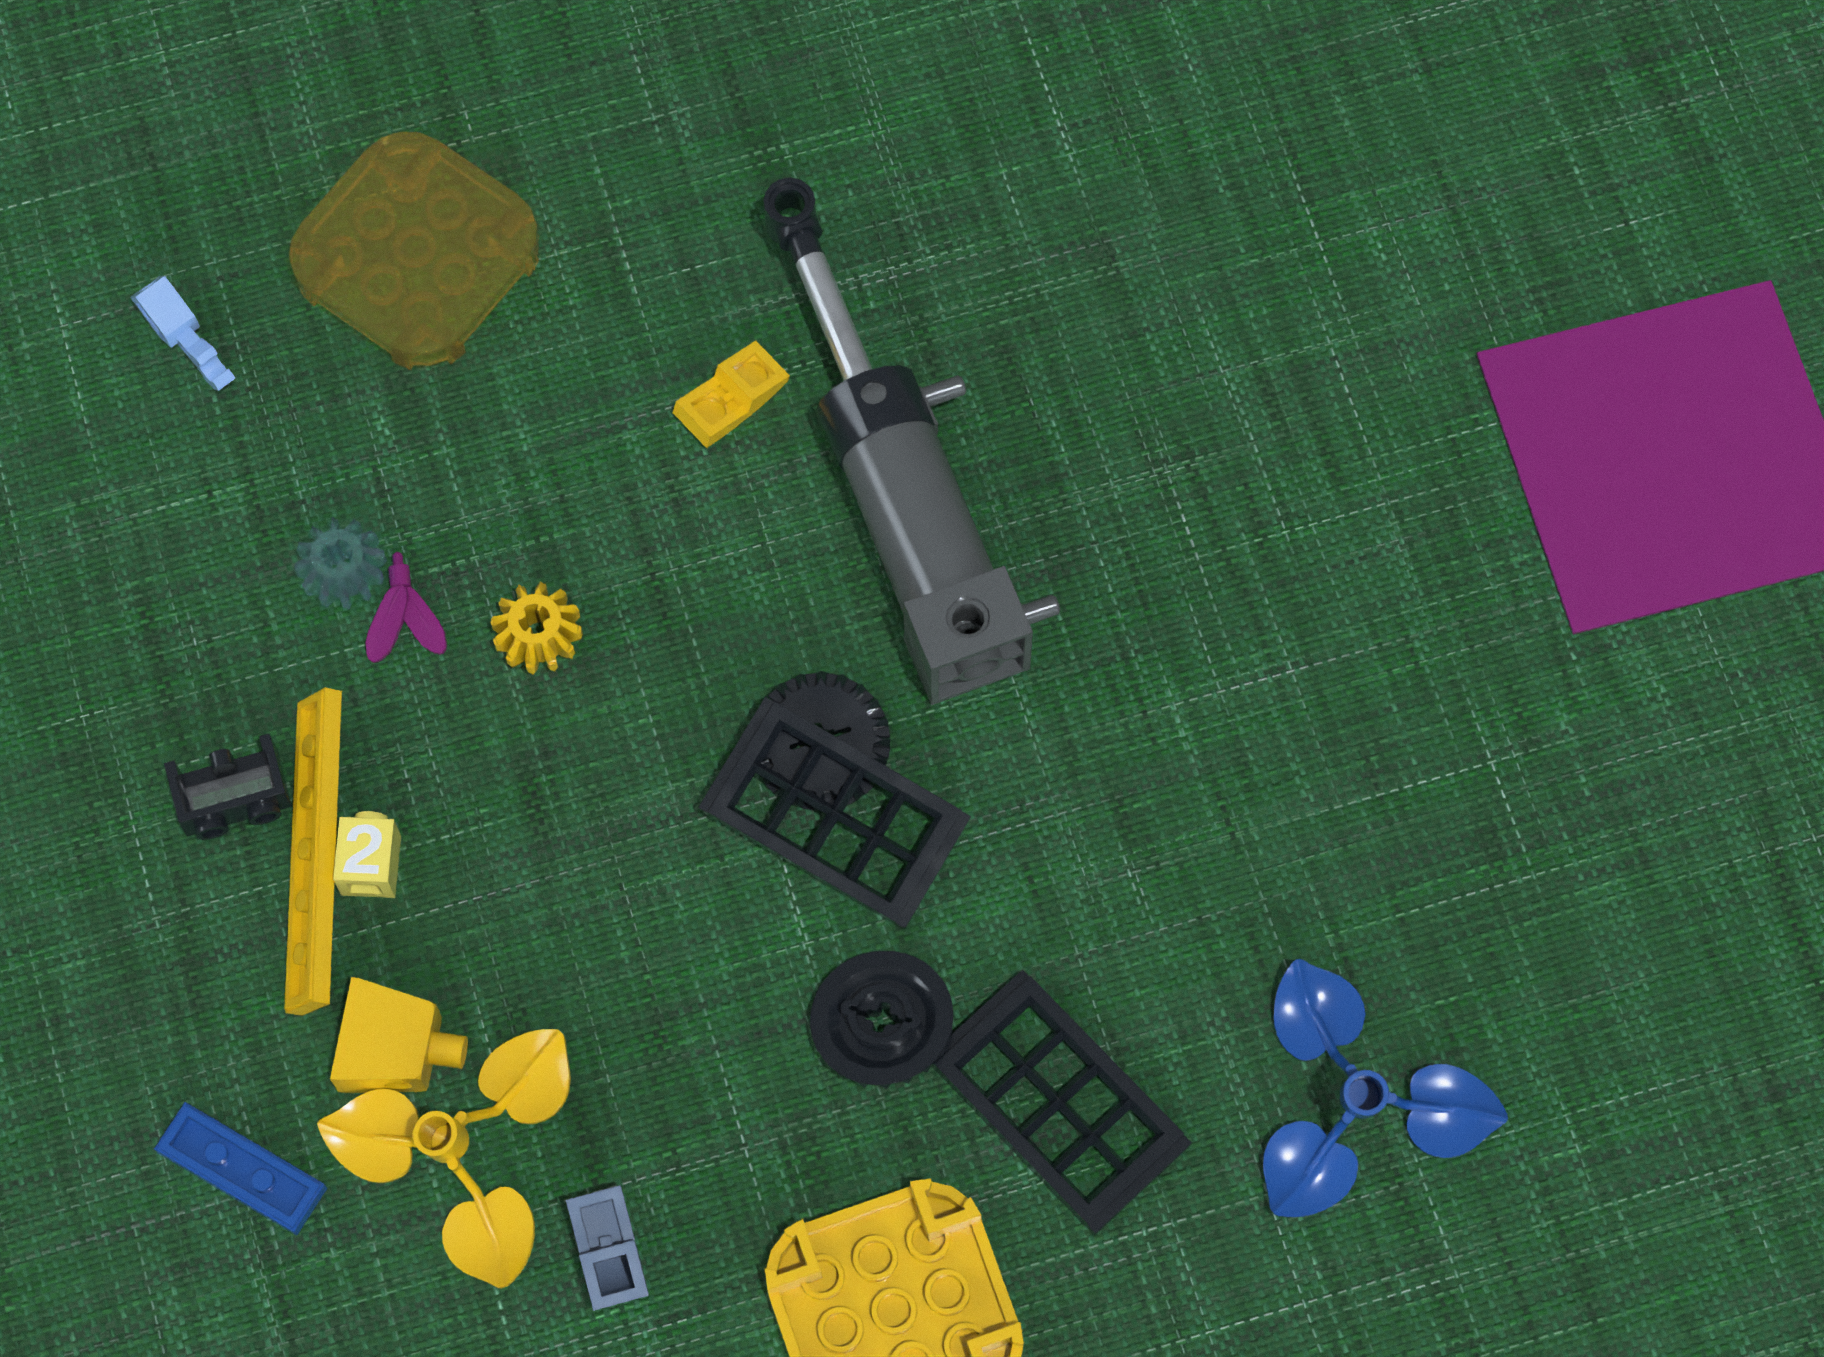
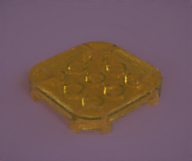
(414, 248)

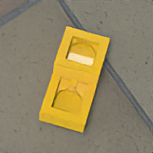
(732, 395)

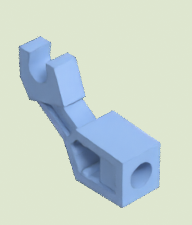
(176, 325)

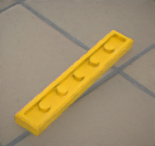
(313, 852)

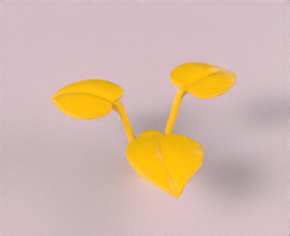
(377, 1129)

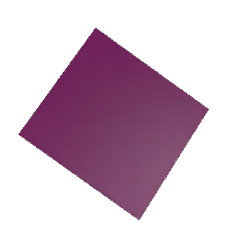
(1666, 454)

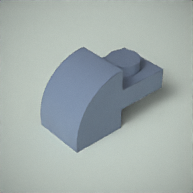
(607, 1248)

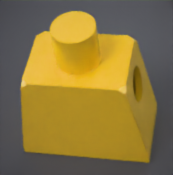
(391, 1041)

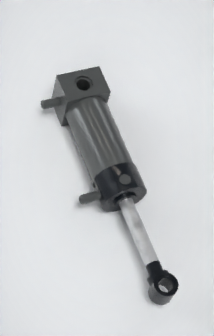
(957, 609)

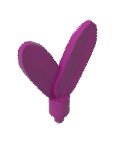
(400, 605)

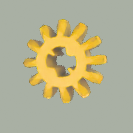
(516, 635)

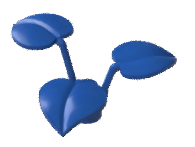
(1302, 1164)

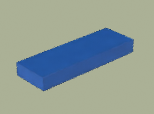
(240, 1168)

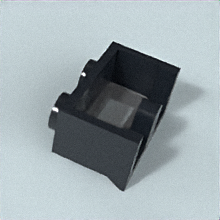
(229, 791)

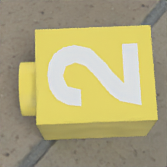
(367, 855)

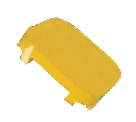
(893, 1281)

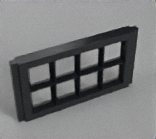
(922, 864)
(1131, 1176)

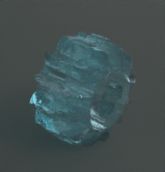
(334, 548)

